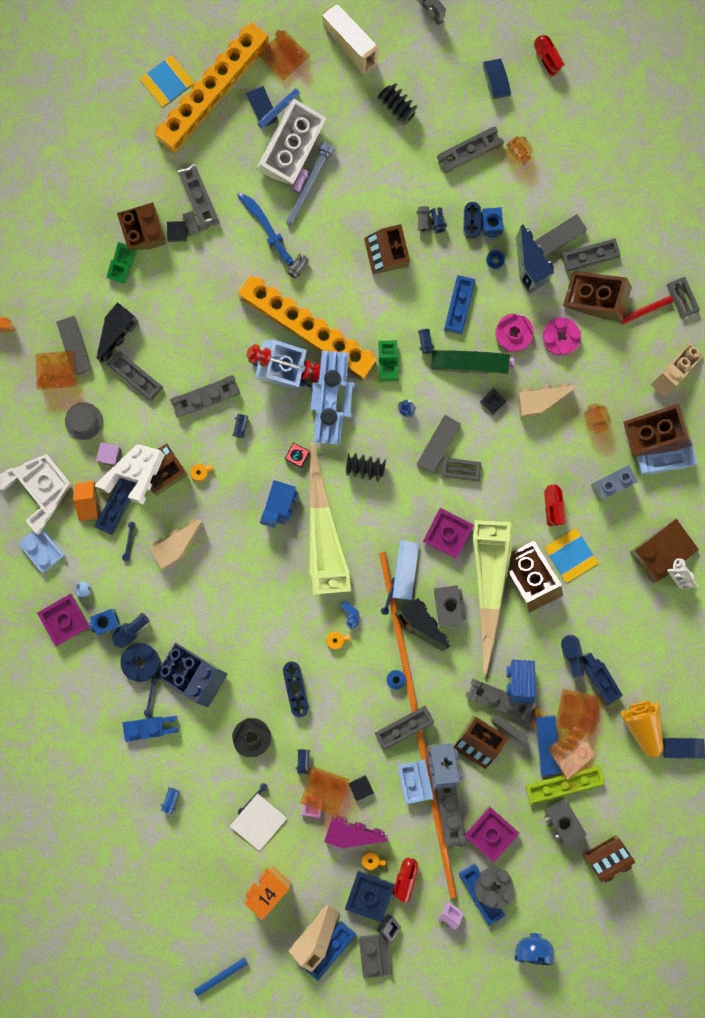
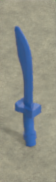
(275, 240)

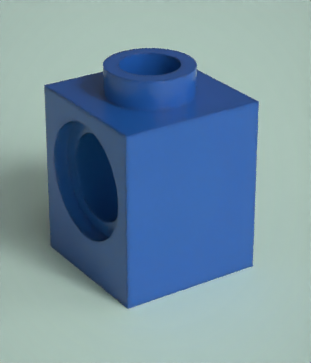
(492, 214)
(113, 622)

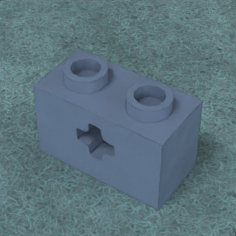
(614, 483)
(440, 776)

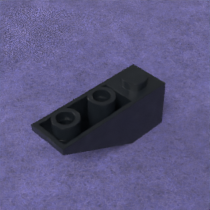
(115, 327)
(419, 622)

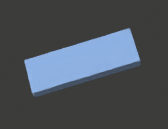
(405, 570)

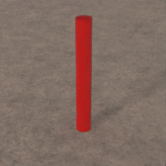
(647, 309)

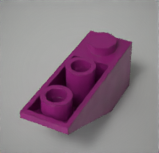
(347, 835)

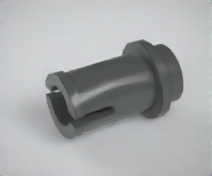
(423, 218)
(191, 223)
(297, 266)

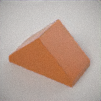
(85, 501)

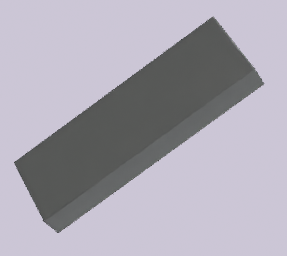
(561, 235)
(590, 255)
(72, 341)
(135, 375)
(438, 444)
(404, 727)

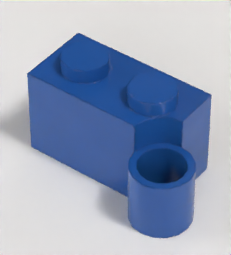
(279, 504)

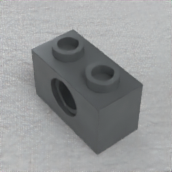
(445, 617)
(573, 831)

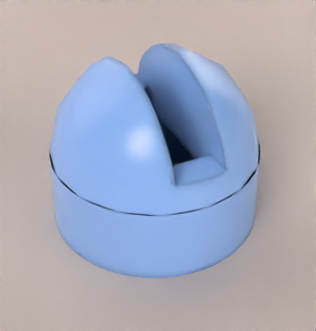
(82, 589)

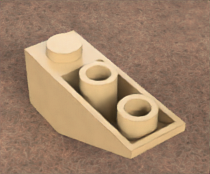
(677, 370)
(536, 402)
(173, 548)
(313, 943)

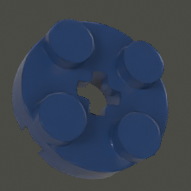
(149, 668)

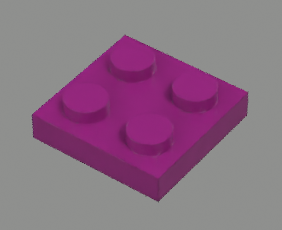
(448, 533)
(63, 620)
(491, 834)

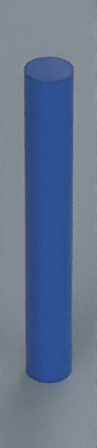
(278, 108)
(221, 976)

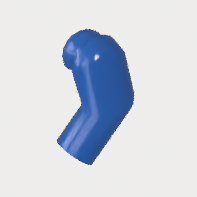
(352, 615)

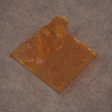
(283, 54)
(55, 370)
(578, 710)
(572, 751)
(324, 791)

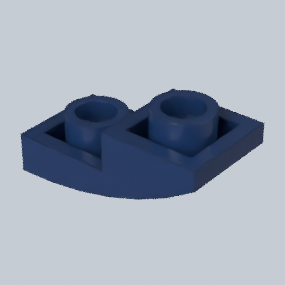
(497, 78)
(684, 748)

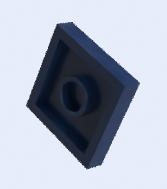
(369, 896)

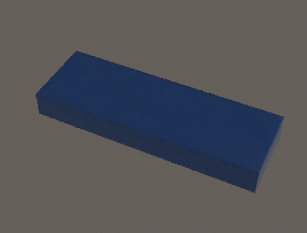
(115, 506)

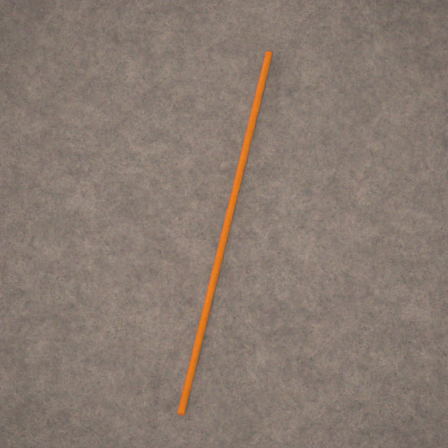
(420, 737)

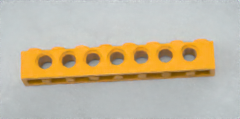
(174, 139)
(280, 316)

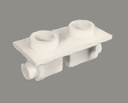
(682, 575)

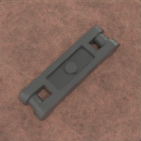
(470, 149)
(198, 196)
(205, 396)
(499, 700)
(450, 817)

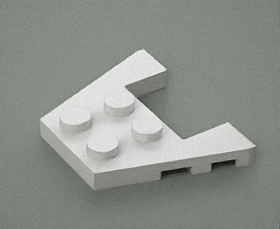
(135, 466)
(43, 482)

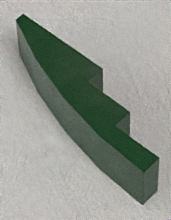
(470, 361)

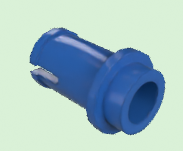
(170, 800)

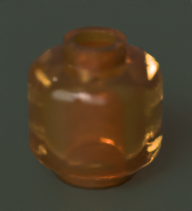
(519, 150)
(597, 418)

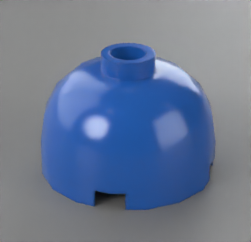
(535, 950)

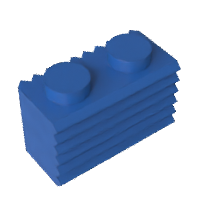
(522, 681)

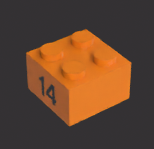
(267, 892)

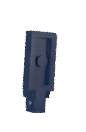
(601, 679)

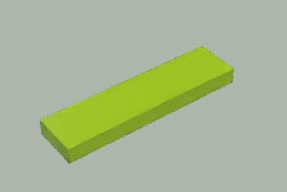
(561, 786)

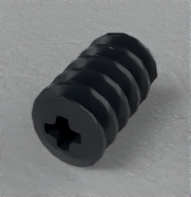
(397, 103)
(365, 467)

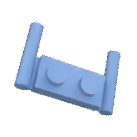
(667, 461)

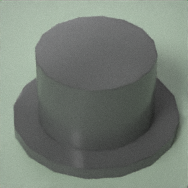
(83, 421)

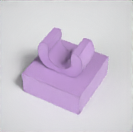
(451, 916)

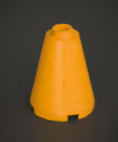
(646, 726)

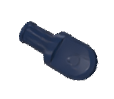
(129, 631)
(572, 651)

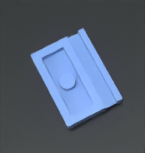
(41, 550)
(415, 781)

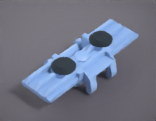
(324, 397)

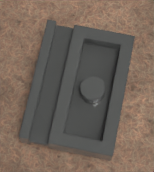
(435, 10)
(374, 956)

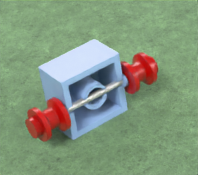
(282, 364)

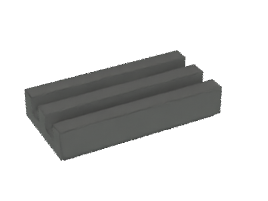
(682, 313)
(458, 476)
(509, 728)

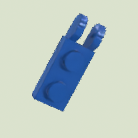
(147, 728)

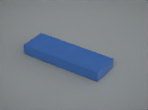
(459, 304)
(546, 737)
(469, 877)
(339, 940)

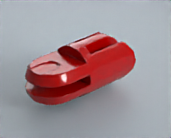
(548, 54)
(554, 506)
(406, 880)

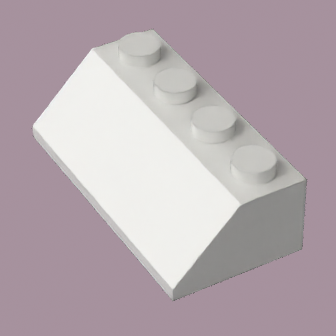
(291, 142)

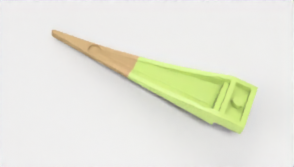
(492, 556)
(327, 560)

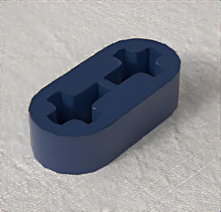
(467, 220)

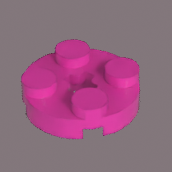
(518, 323)
(562, 347)

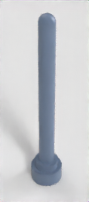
(326, 151)

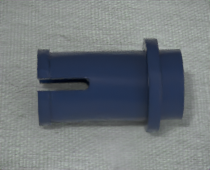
(438, 220)
(425, 341)
(240, 426)
(303, 761)

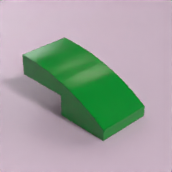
(121, 263)
(388, 360)

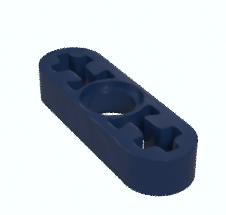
(288, 676)

